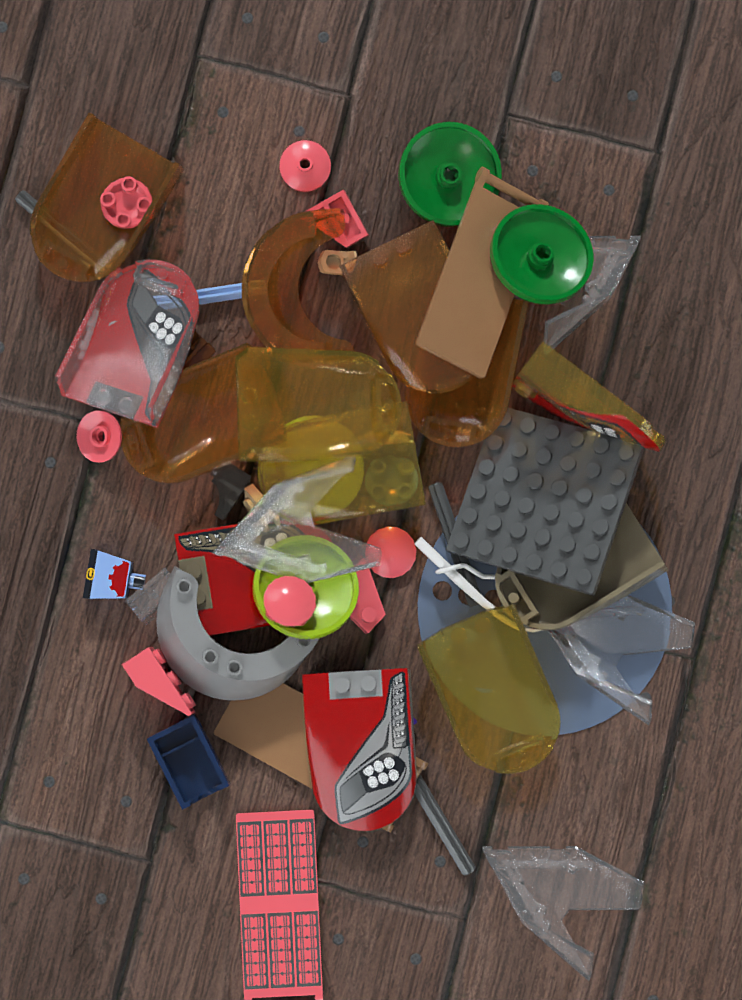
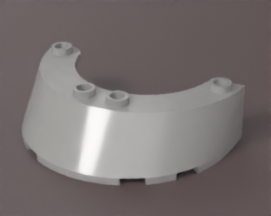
(208, 665)

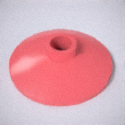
(311, 177)
(91, 439)

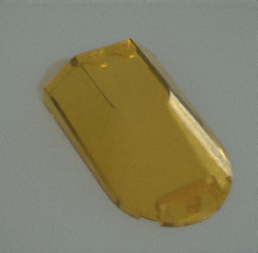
(493, 690)

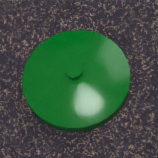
(441, 170)
(541, 254)

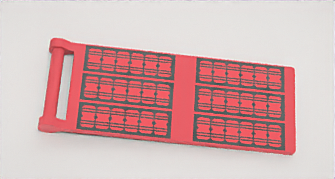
(279, 904)

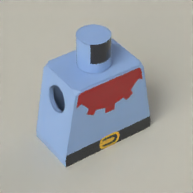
(110, 577)

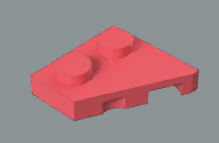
(354, 228)
(368, 608)

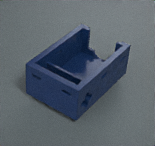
(188, 761)

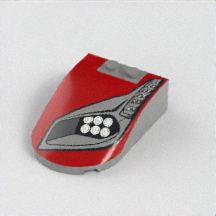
(361, 745)

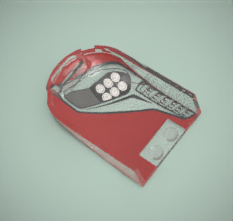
(133, 342)

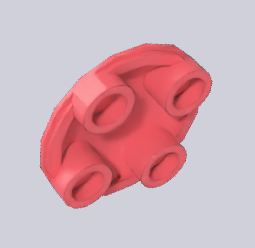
(125, 202)
(397, 551)
(289, 601)

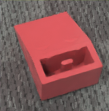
(153, 677)

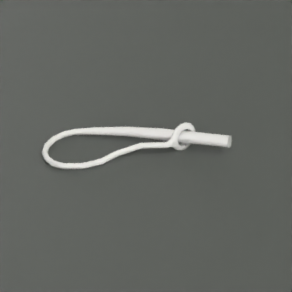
(457, 578)

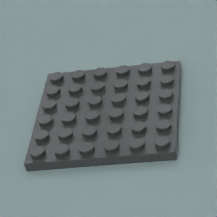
(546, 500)

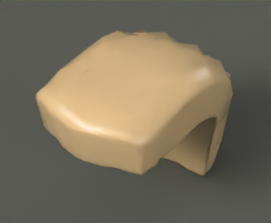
(331, 260)

